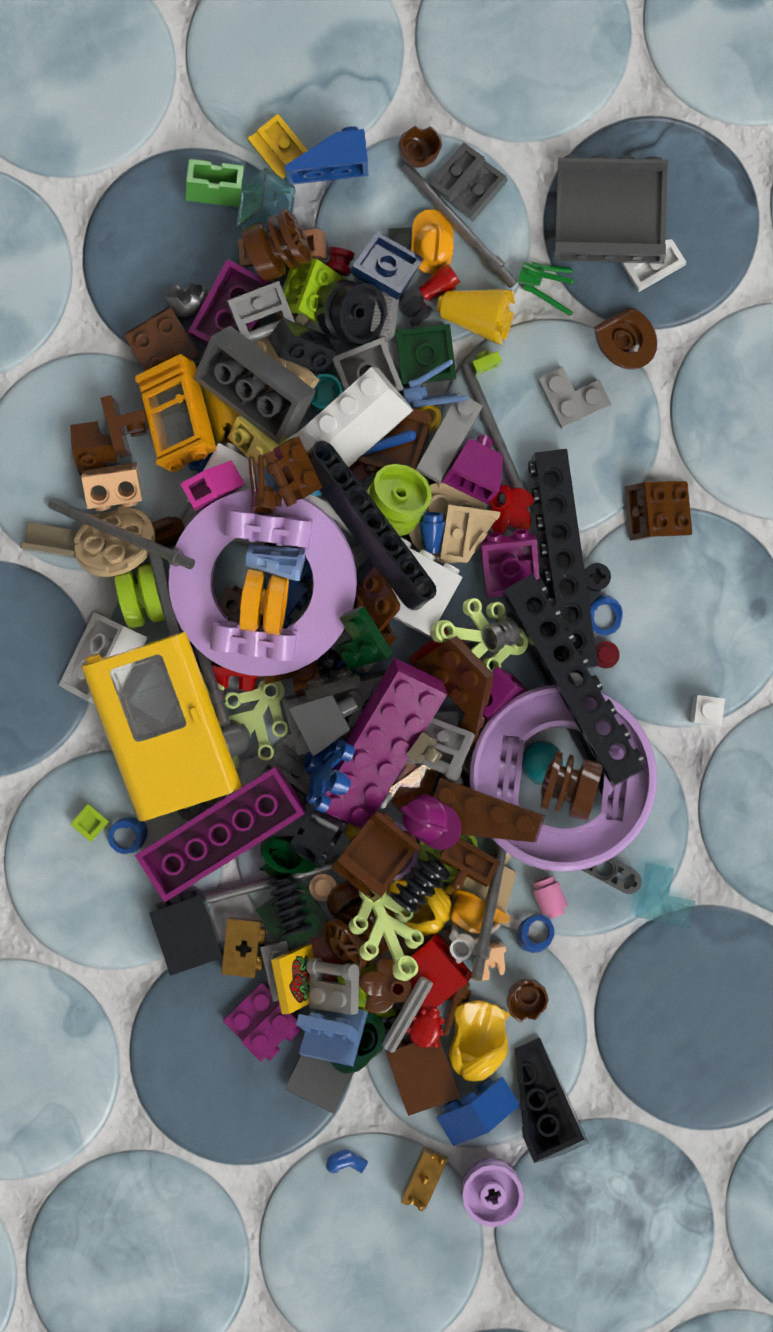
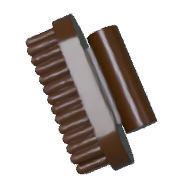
(168, 530)

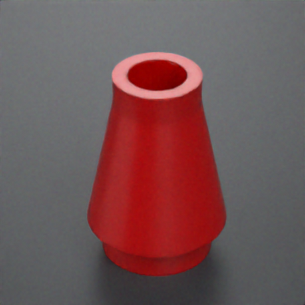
(441, 281)

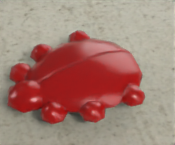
(426, 1028)

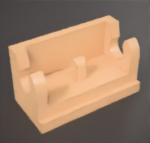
(496, 955)

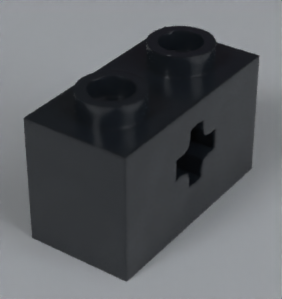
(302, 345)

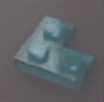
(655, 901)

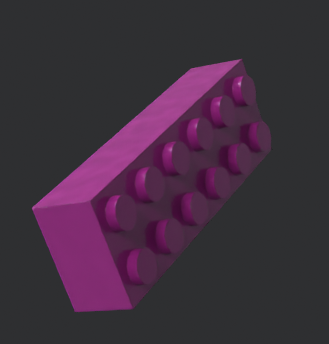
(383, 737)
(221, 833)

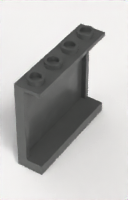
(611, 209)

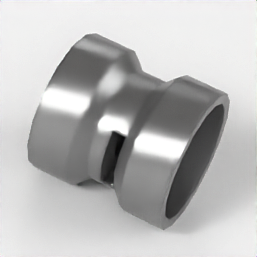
(500, 634)

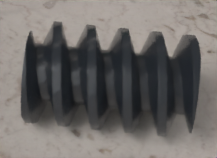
(421, 884)
(290, 905)

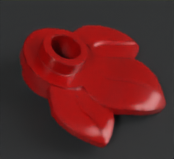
(513, 511)

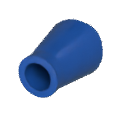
(432, 530)

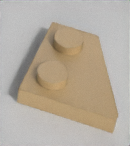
(464, 531)

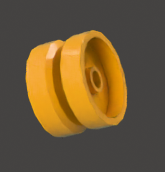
(261, 601)

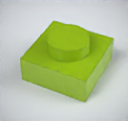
(486, 361)
(90, 822)

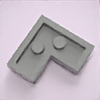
(569, 404)

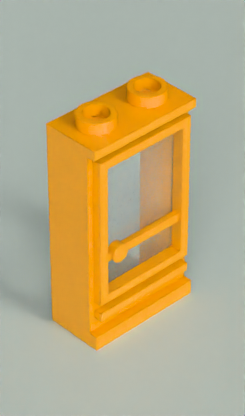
(176, 413)

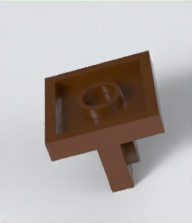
(122, 425)

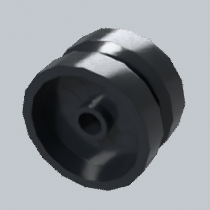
(347, 311)

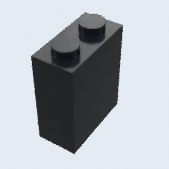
(186, 932)

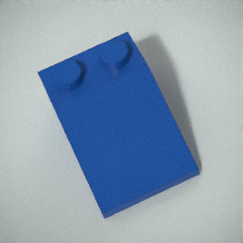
(334, 158)

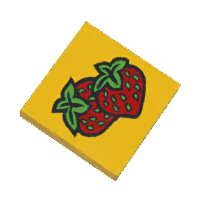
(293, 978)

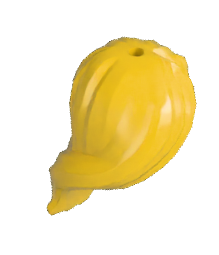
(431, 916)
(478, 1040)

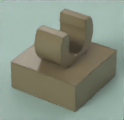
(424, 749)

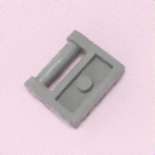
(258, 305)
(450, 741)
(333, 995)

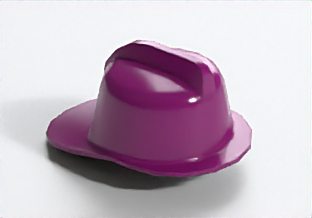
(432, 822)

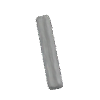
(407, 1014)

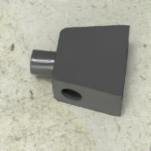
(322, 720)

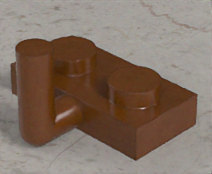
(469, 863)

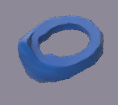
(615, 607)
(139, 829)
(523, 929)

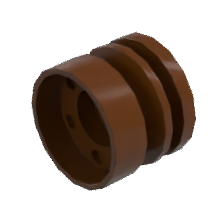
(276, 245)
(571, 785)
(345, 944)

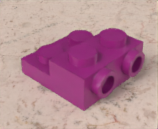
(508, 560)
(261, 1023)

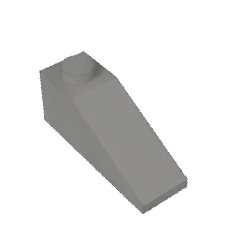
(449, 438)

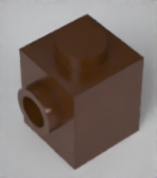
(230, 603)

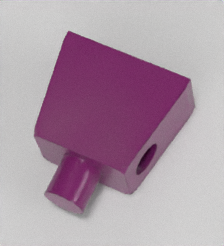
(476, 469)
(504, 688)

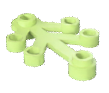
(438, 635)
(254, 718)
(387, 926)

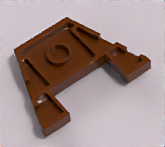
(464, 678)

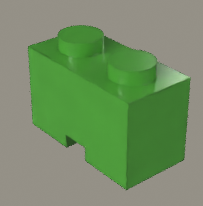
(214, 183)

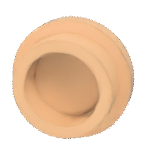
(321, 886)

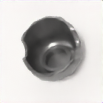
(186, 301)

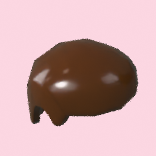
(419, 146)
(342, 897)
(526, 999)

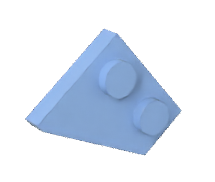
(277, 560)

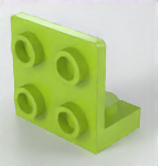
(305, 286)

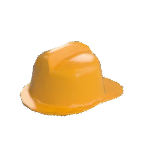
(432, 240)
(469, 911)

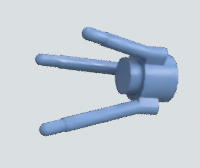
(419, 396)

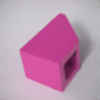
(212, 485)

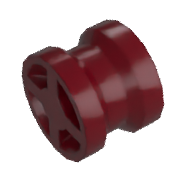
(340, 260)

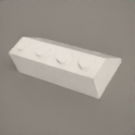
(358, 417)

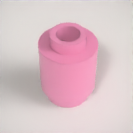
(550, 897)

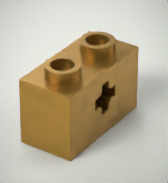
(233, 960)

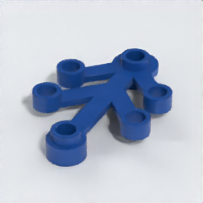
(329, 779)

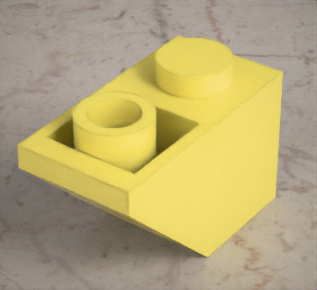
(251, 440)

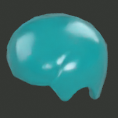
(537, 758)

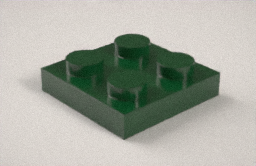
(423, 350)
(317, 918)

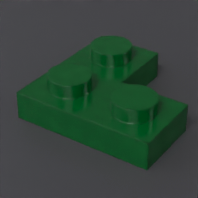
(366, 641)

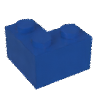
(477, 1111)

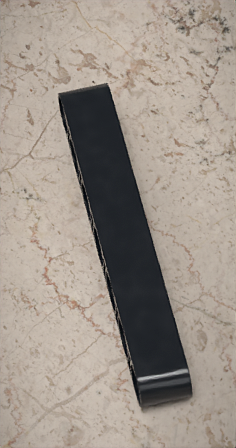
(371, 528)

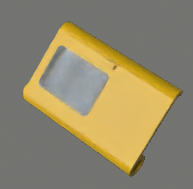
(161, 744)

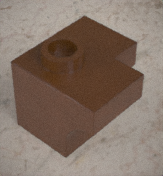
(90, 446)

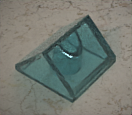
(263, 197)

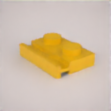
(277, 145)

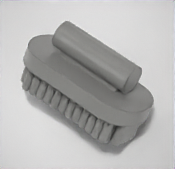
(389, 327)

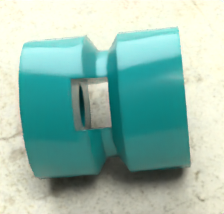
(326, 392)

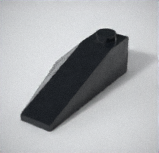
(547, 1114)

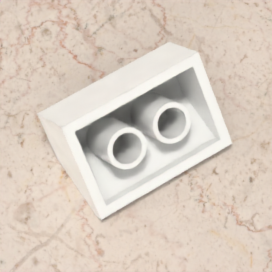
(100, 637)

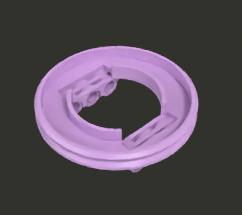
(258, 652)
(624, 808)

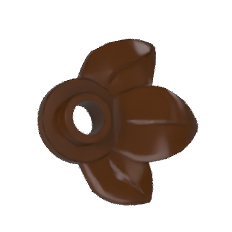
(380, 987)

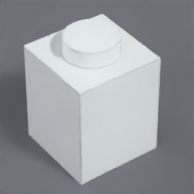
(707, 710)

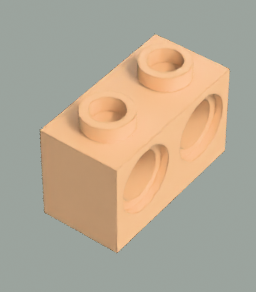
(110, 478)

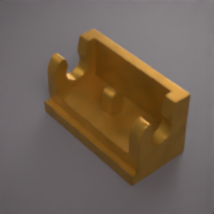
(424, 1178)

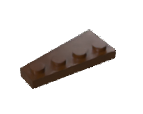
(488, 815)

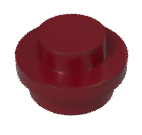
(607, 654)

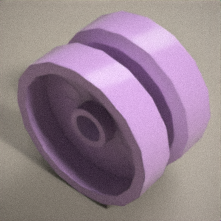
(496, 1208)

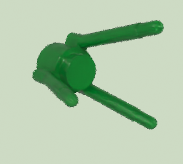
(534, 273)

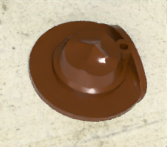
(627, 339)

